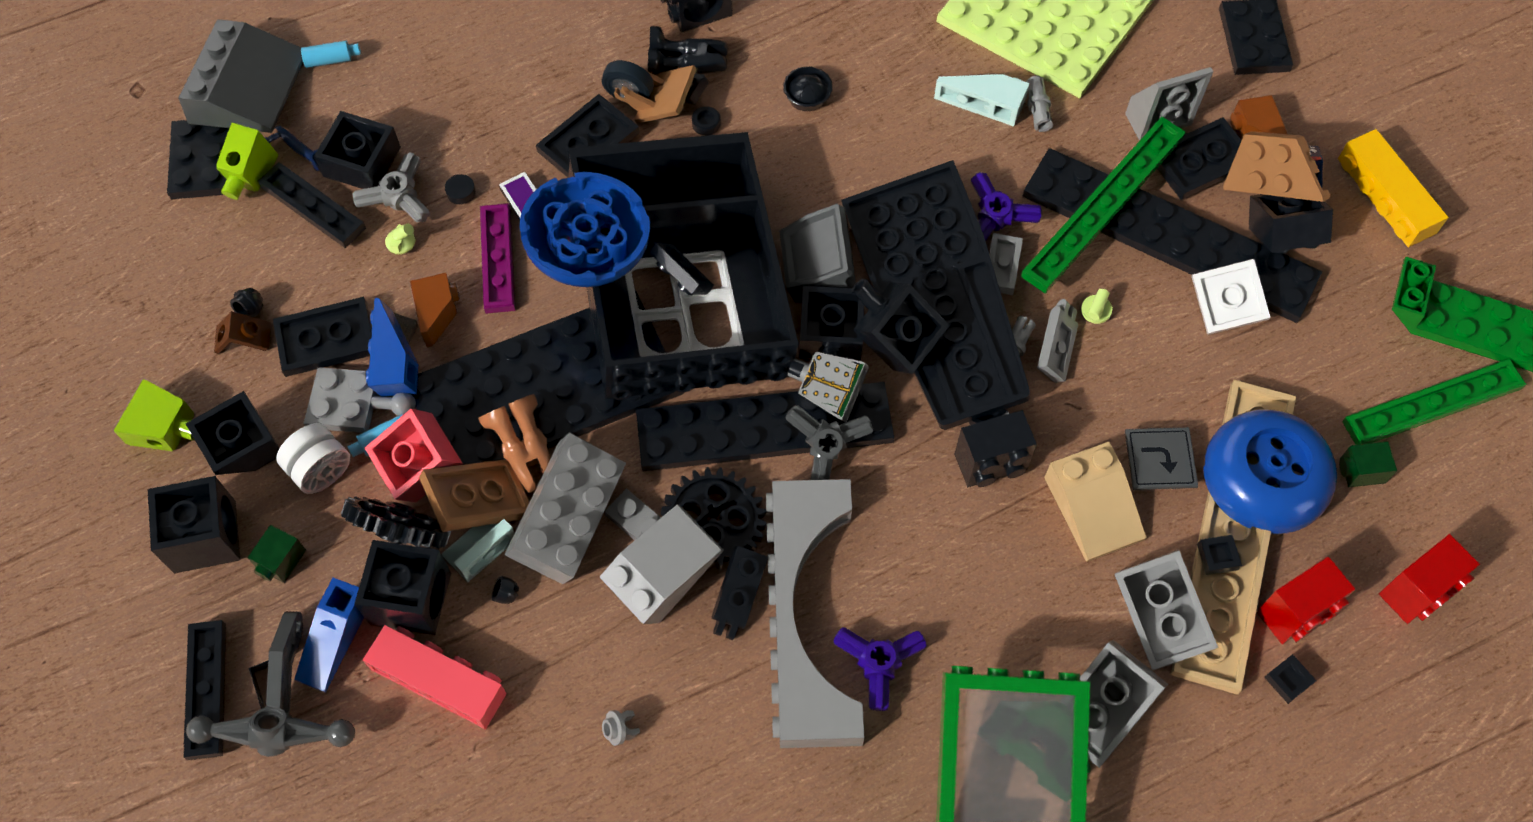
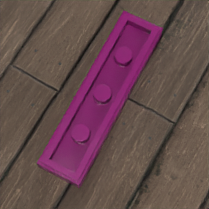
(497, 258)

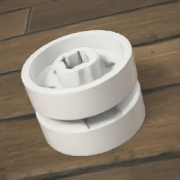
(313, 458)

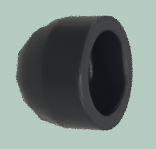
(505, 590)

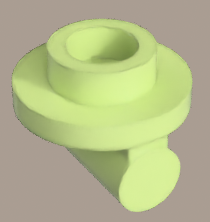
(1097, 307)

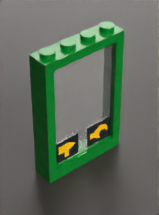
(1012, 747)

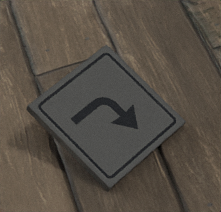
(1161, 458)

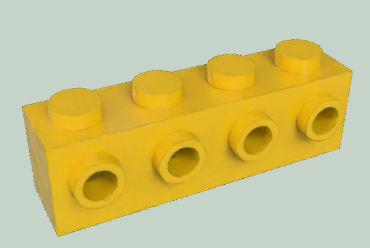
(1392, 188)

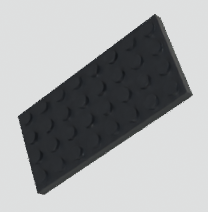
(550, 361)

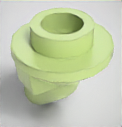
(401, 239)

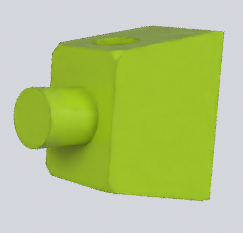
(244, 160)
(154, 419)

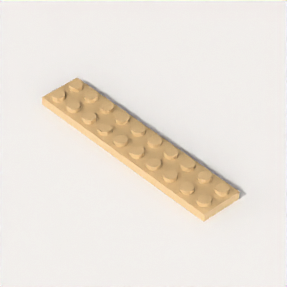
(1231, 596)

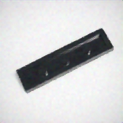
(312, 205)
(205, 683)

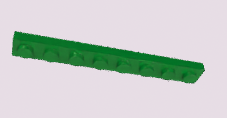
(1102, 205)

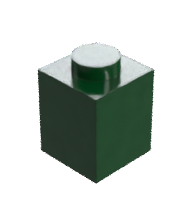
(1367, 464)
(276, 554)

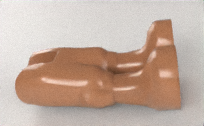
(519, 452)

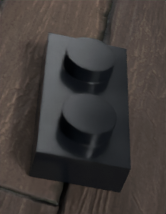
(676, 264)

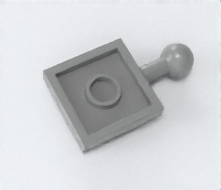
(346, 403)

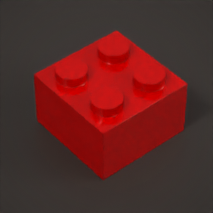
(1430, 580)
(1306, 602)

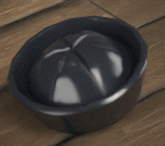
(807, 88)

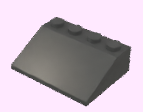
(240, 78)

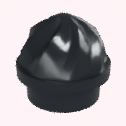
(247, 302)

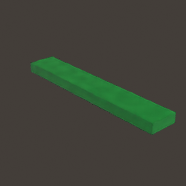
(1434, 403)

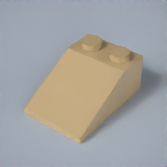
(1096, 501)

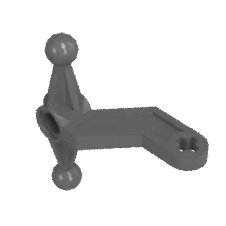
(273, 728)

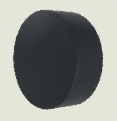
(706, 121)
(460, 189)

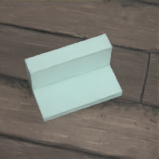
(478, 548)

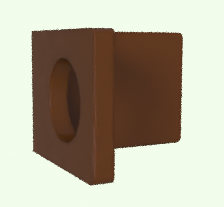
(243, 331)

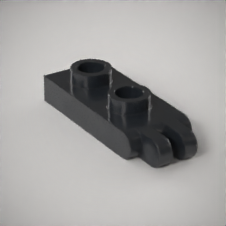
(738, 591)

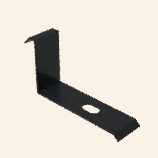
(253, 670)

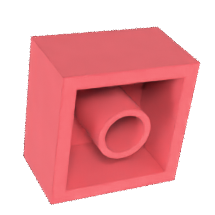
(407, 449)

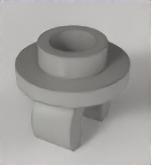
(615, 728)

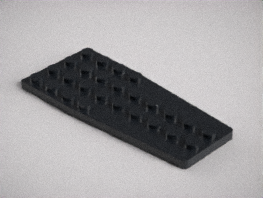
(930, 238)

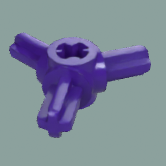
(996, 200)
(892, 655)

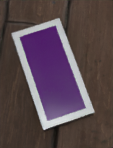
(517, 192)

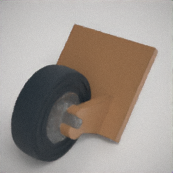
(647, 93)

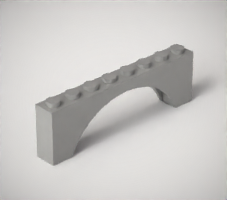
(809, 706)

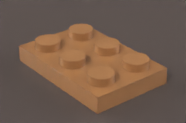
(474, 494)

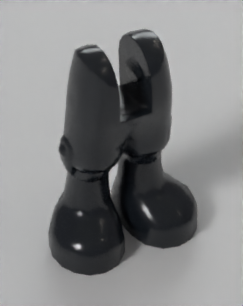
(704, 54)

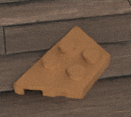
(1275, 167)

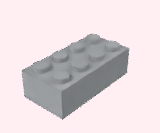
(565, 509)

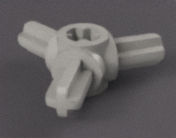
(396, 191)

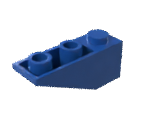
(392, 362)
(329, 635)

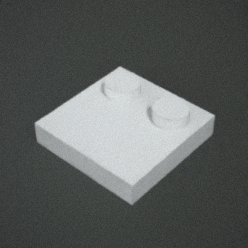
(1230, 297)

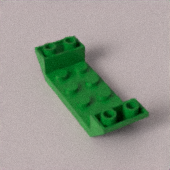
(1462, 317)

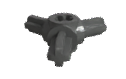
(818, 430)

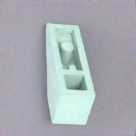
(987, 95)

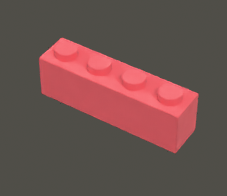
(436, 676)

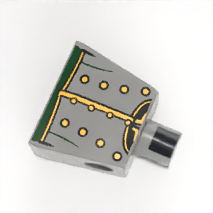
(830, 382)

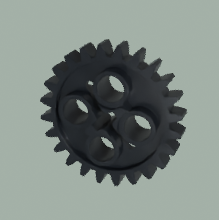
(694, 497)
(394, 522)

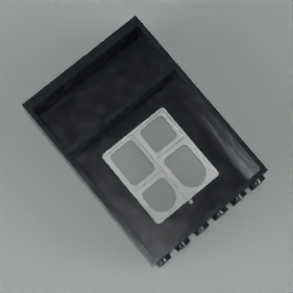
(711, 208)

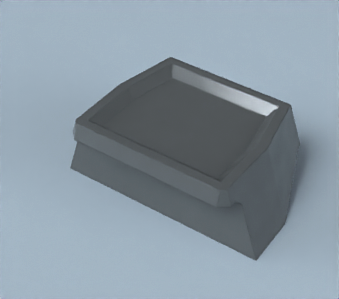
(817, 252)

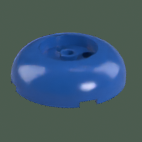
(577, 212)
(1245, 488)

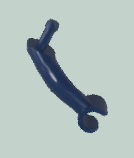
(294, 144)

